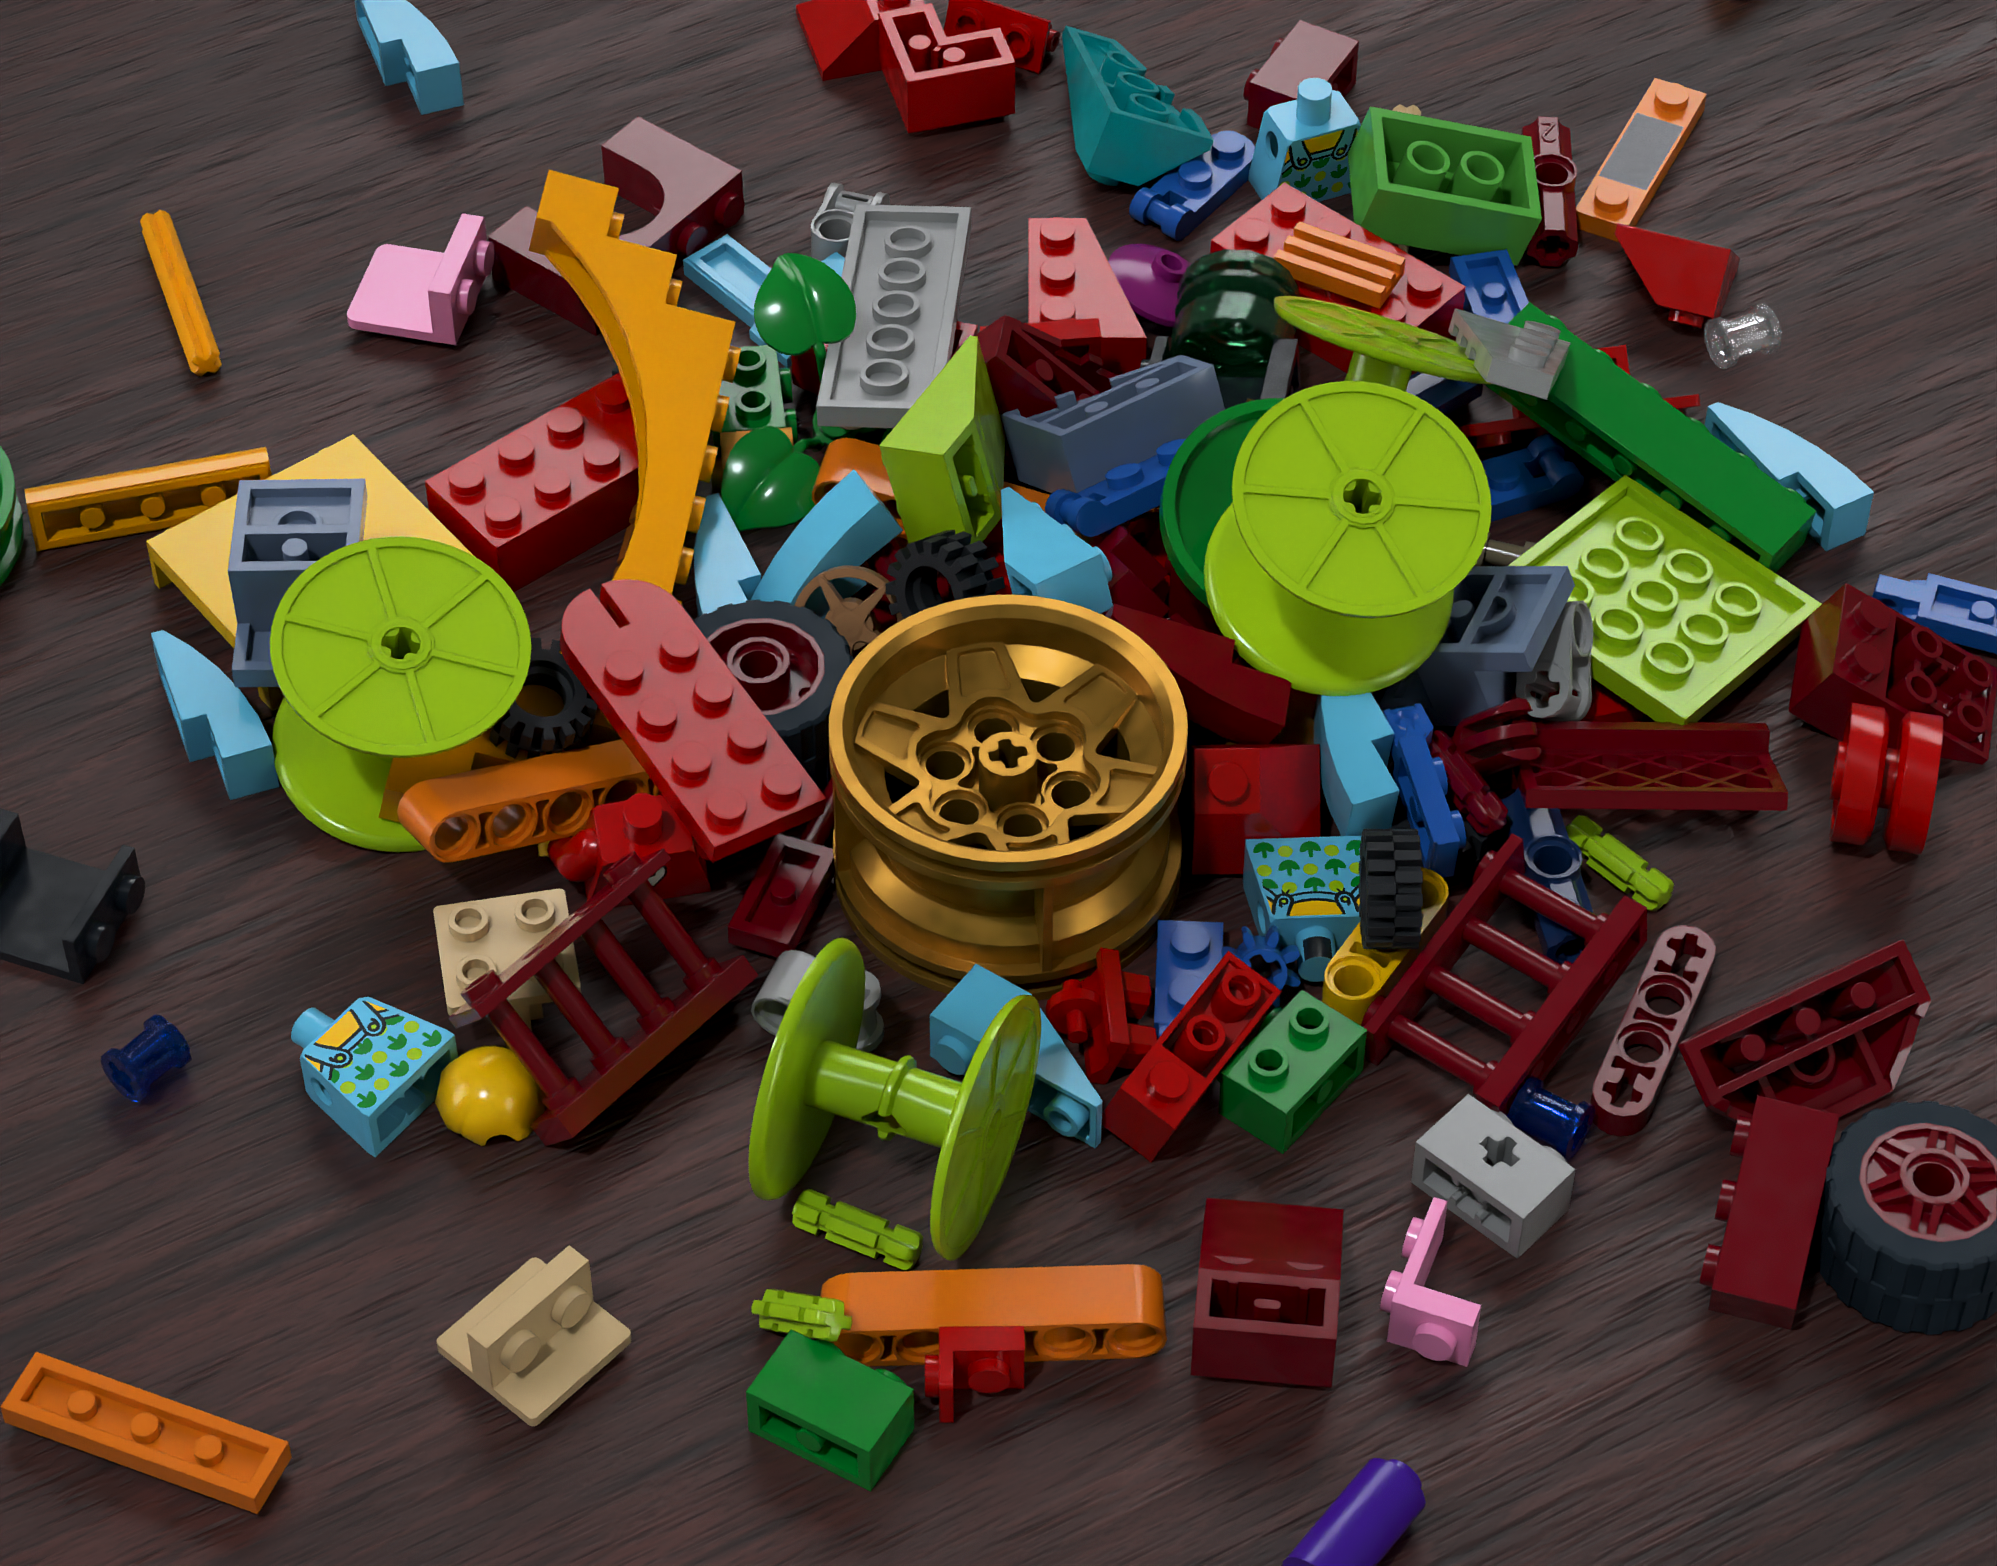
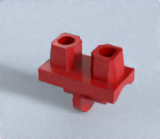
(1097, 1015)

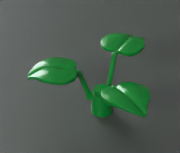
(766, 476)

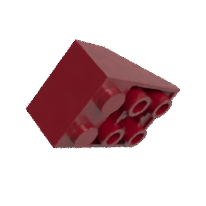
(1877, 657)
(1268, 1292)

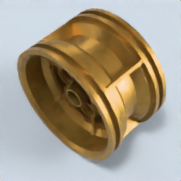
(1034, 788)

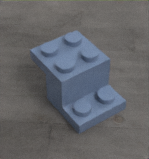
(274, 539)
(1493, 632)

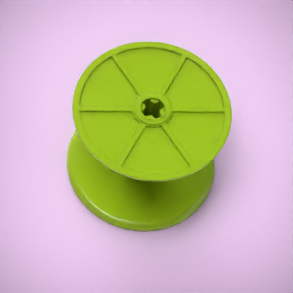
(1381, 346)
(1346, 537)
(383, 660)
(821, 1074)

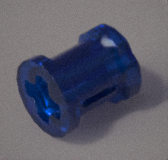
(146, 1058)
(1551, 1117)

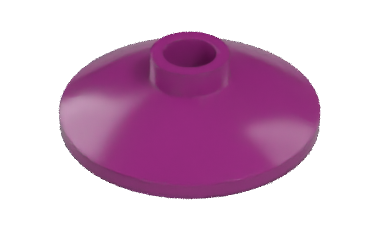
(1149, 279)

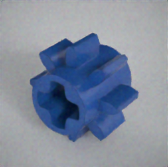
(1271, 952)

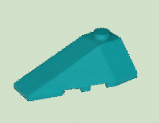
(1121, 118)

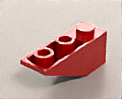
(1188, 1056)

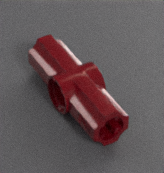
(1556, 179)

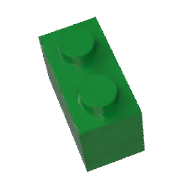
(831, 1409)

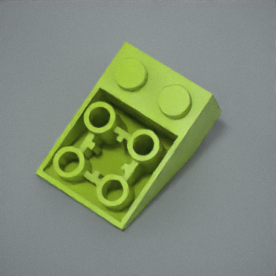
(949, 453)

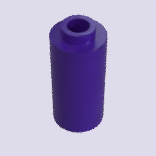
(1363, 1518)

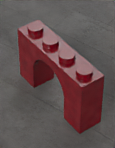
(665, 175)

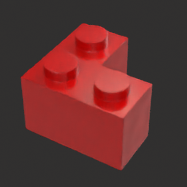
(940, 77)

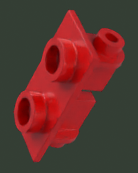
(1024, 33)

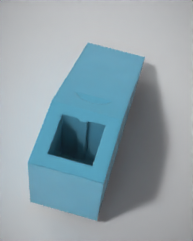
(1049, 557)
(1060, 1087)

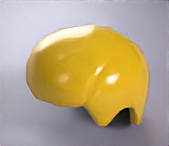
(488, 1095)

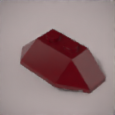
(1817, 1042)

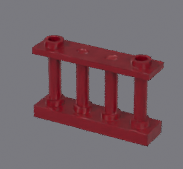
(662, 1021)
(1536, 1037)

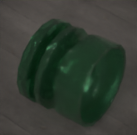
(1229, 311)

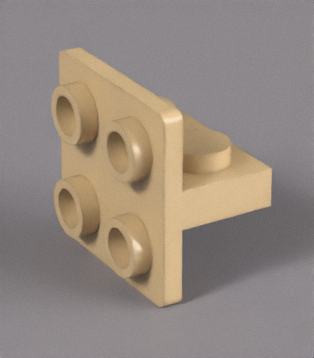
(493, 936)
(536, 1336)

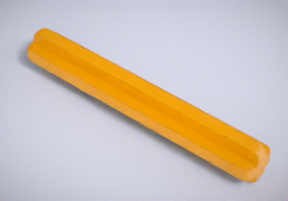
(180, 293)

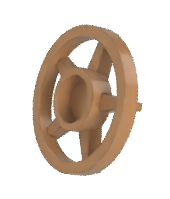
(850, 615)

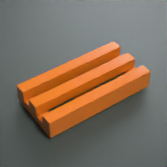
(1341, 264)

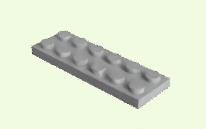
(907, 295)

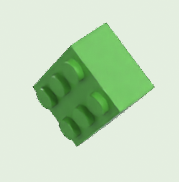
(1443, 184)

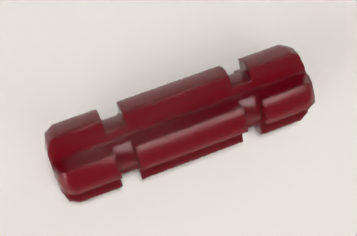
(1468, 788)

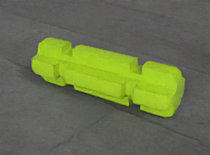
(1620, 864)
(857, 1229)
(803, 1313)

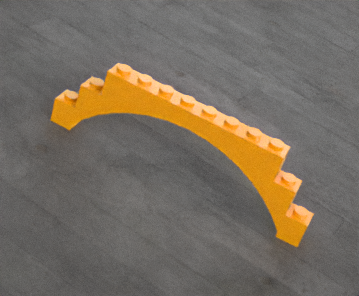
(672, 379)

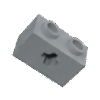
(1493, 1175)

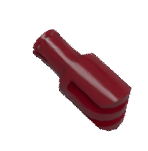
(1490, 743)

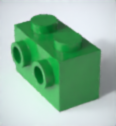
(757, 394)
(1291, 1070)

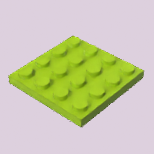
(1669, 602)

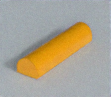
(137, 498)

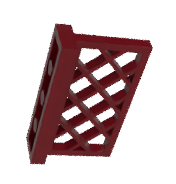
(1650, 767)

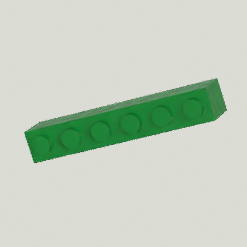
(1638, 434)

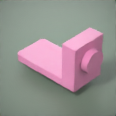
(1423, 1318)

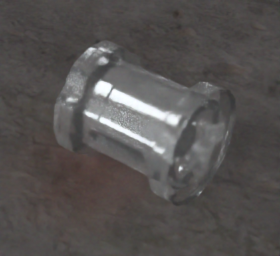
(1720, 330)

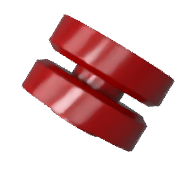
(1876, 777)

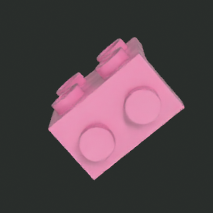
(422, 290)

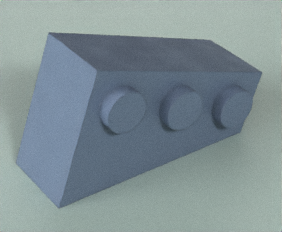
(1121, 426)

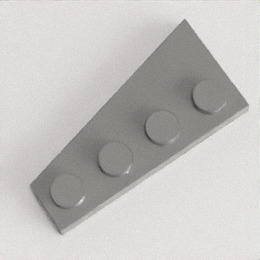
(1511, 355)

